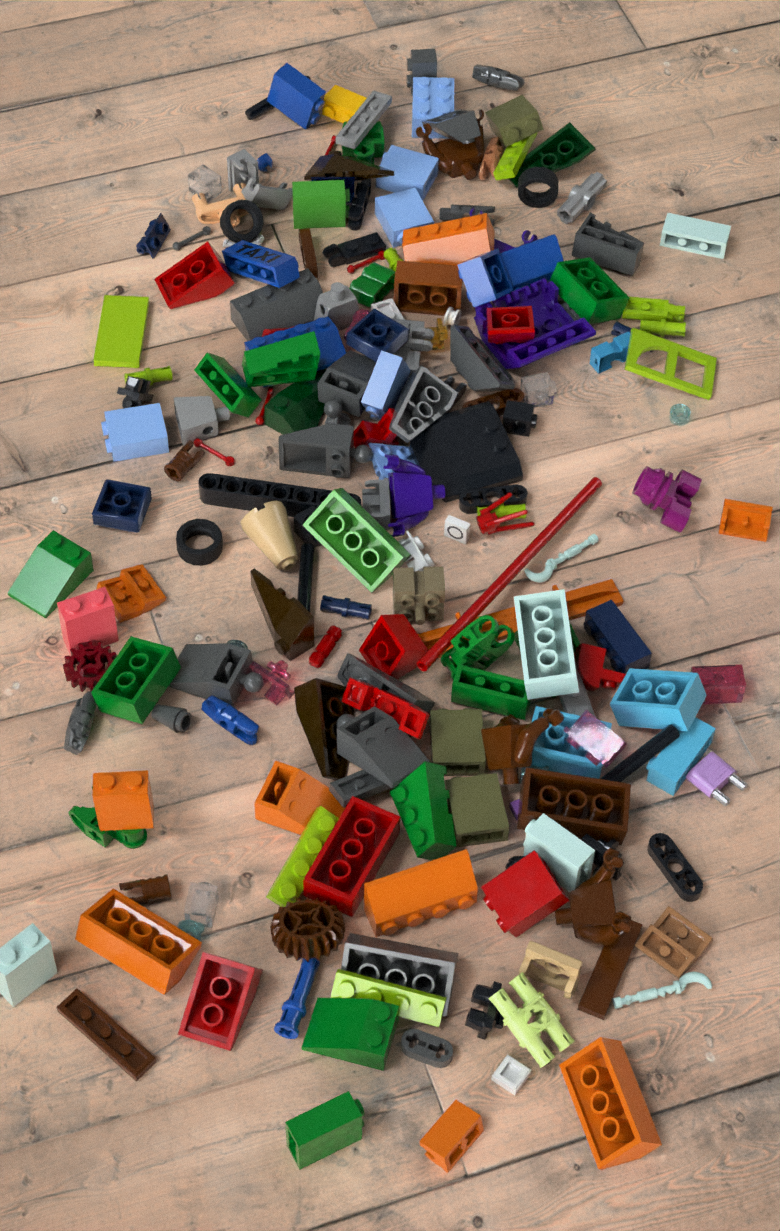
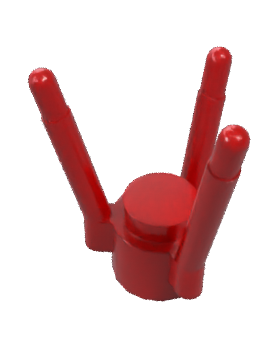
(488, 521)

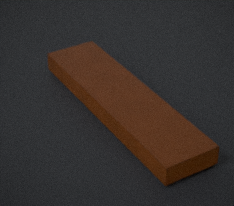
(608, 973)
(106, 1034)

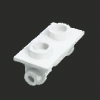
(414, 547)

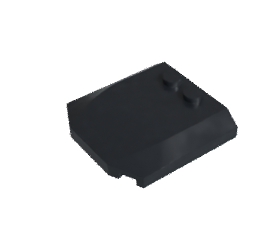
(467, 451)

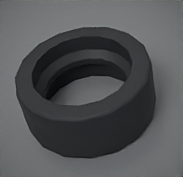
(535, 199)
(255, 213)
(199, 556)

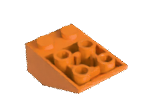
(292, 797)

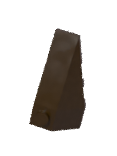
(345, 166)
(286, 618)
(318, 709)

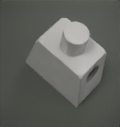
(338, 305)
(198, 417)

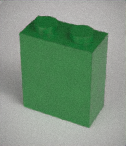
(324, 1129)

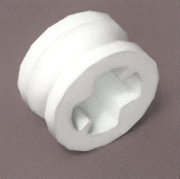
(452, 317)

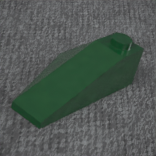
(557, 152)
(295, 407)

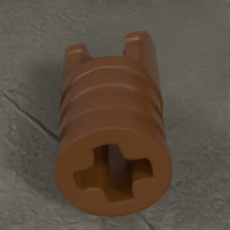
(182, 462)
(152, 889)

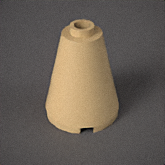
(272, 534)

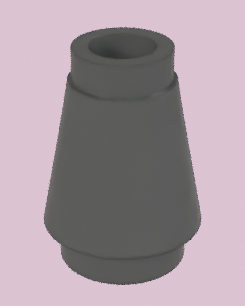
(172, 717)

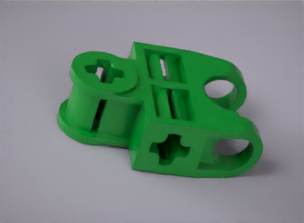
(370, 147)
(480, 644)
(87, 822)

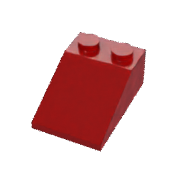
(195, 278)
(219, 1000)

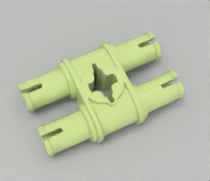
(545, 1019)

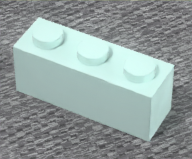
(695, 235)

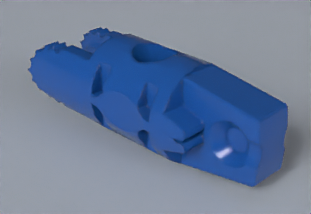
(231, 719)

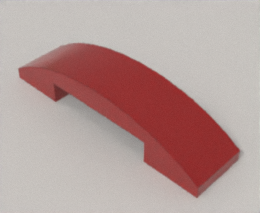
(365, 696)

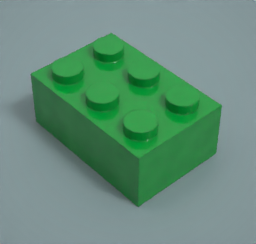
(589, 290)
(136, 680)

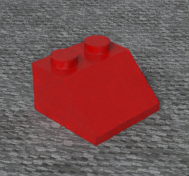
(510, 324)
(393, 646)

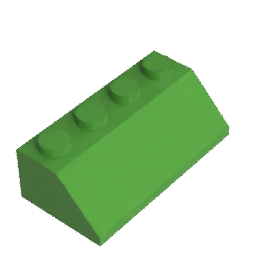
(356, 539)

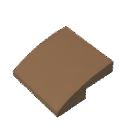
(674, 942)

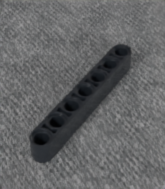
(252, 493)

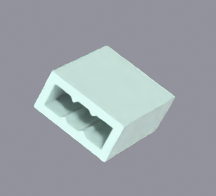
(561, 850)
(25, 964)

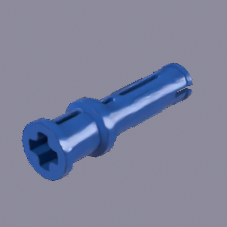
(294, 1007)

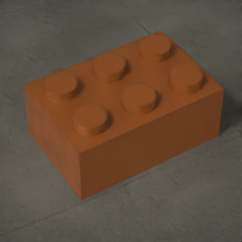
(427, 288)

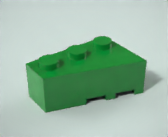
(282, 361)
(424, 811)

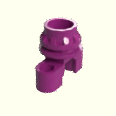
(668, 494)

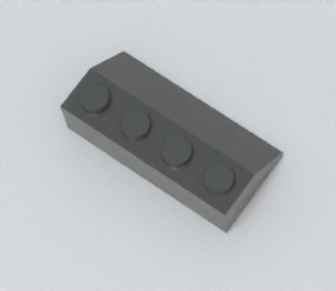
(276, 307)
(402, 964)

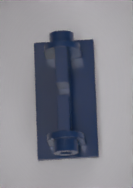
(154, 236)

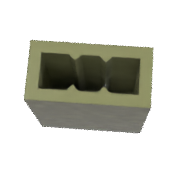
(514, 120)
(457, 741)
(477, 809)

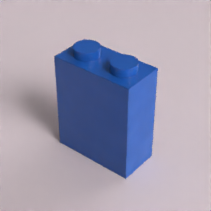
(296, 96)

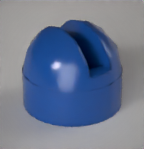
(264, 161)

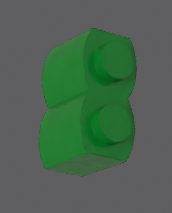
(373, 284)

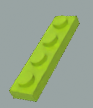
(513, 158)
(290, 879)
(412, 1003)

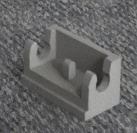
(241, 169)
(267, 196)
(377, 501)

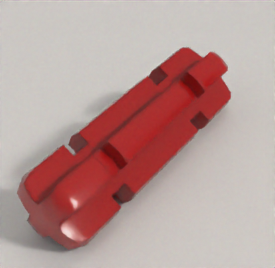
(325, 646)

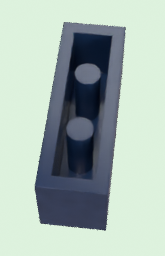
(618, 637)

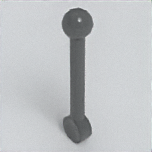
(205, 231)

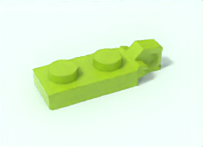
(653, 310)

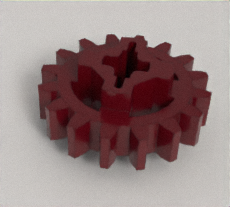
(90, 665)

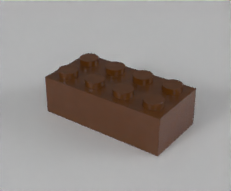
(575, 803)

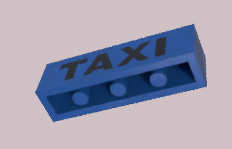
(261, 263)

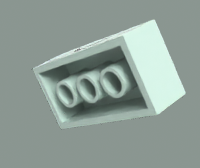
(546, 644)

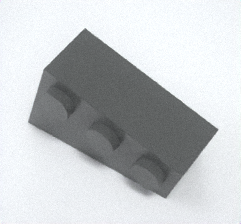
(607, 246)

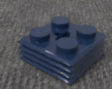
(377, 333)
(122, 505)

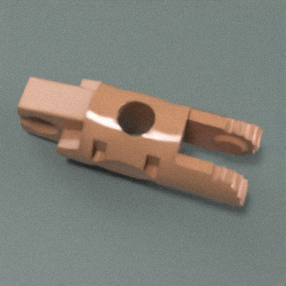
(491, 158)

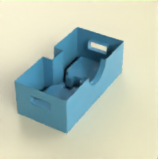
(605, 353)

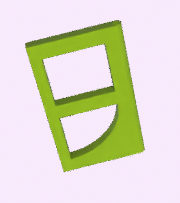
(642, 342)

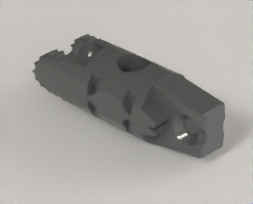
(497, 77)
(458, 211)
(80, 724)

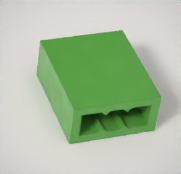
(320, 204)

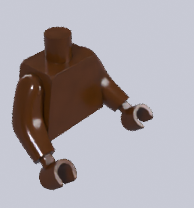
(454, 156)
(511, 743)
(593, 906)

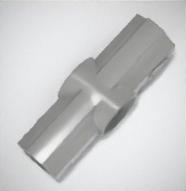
(581, 198)

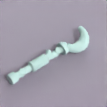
(551, 563)
(652, 993)

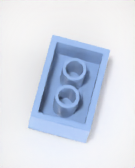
(431, 99)

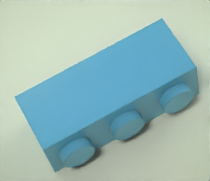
(678, 758)

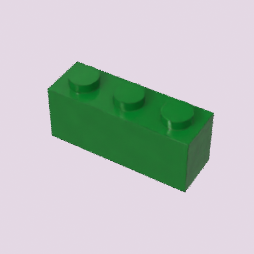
(227, 385)
(490, 692)

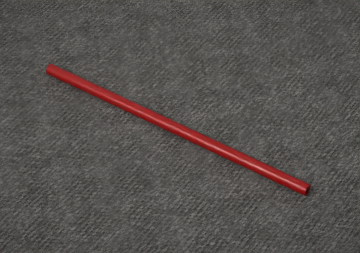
(509, 574)

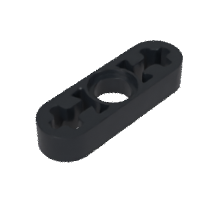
(499, 491)
(675, 878)

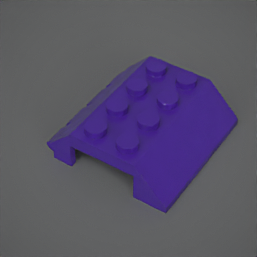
(551, 322)

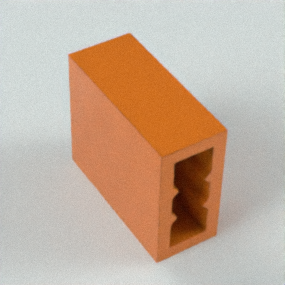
(123, 800)

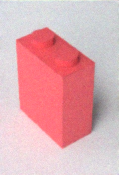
(88, 619)

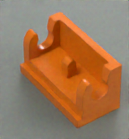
(745, 520)
(452, 1135)

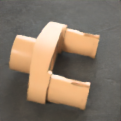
(212, 212)

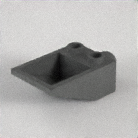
(345, 384)
(322, 451)
(216, 671)
(378, 746)

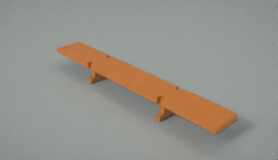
(577, 601)

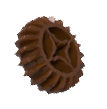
(307, 929)

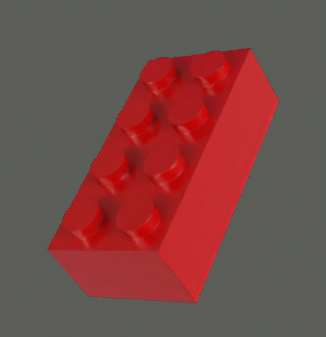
(352, 855)

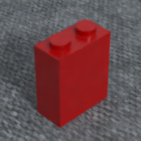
(524, 894)

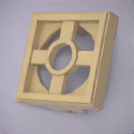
(543, 955)

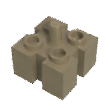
(419, 593)

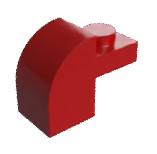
(375, 433)
(590, 668)

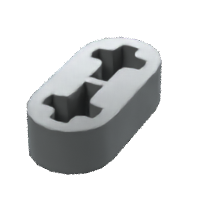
(426, 1048)

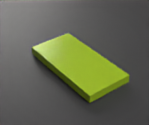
(121, 331)

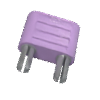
(712, 775)

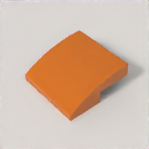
(133, 592)

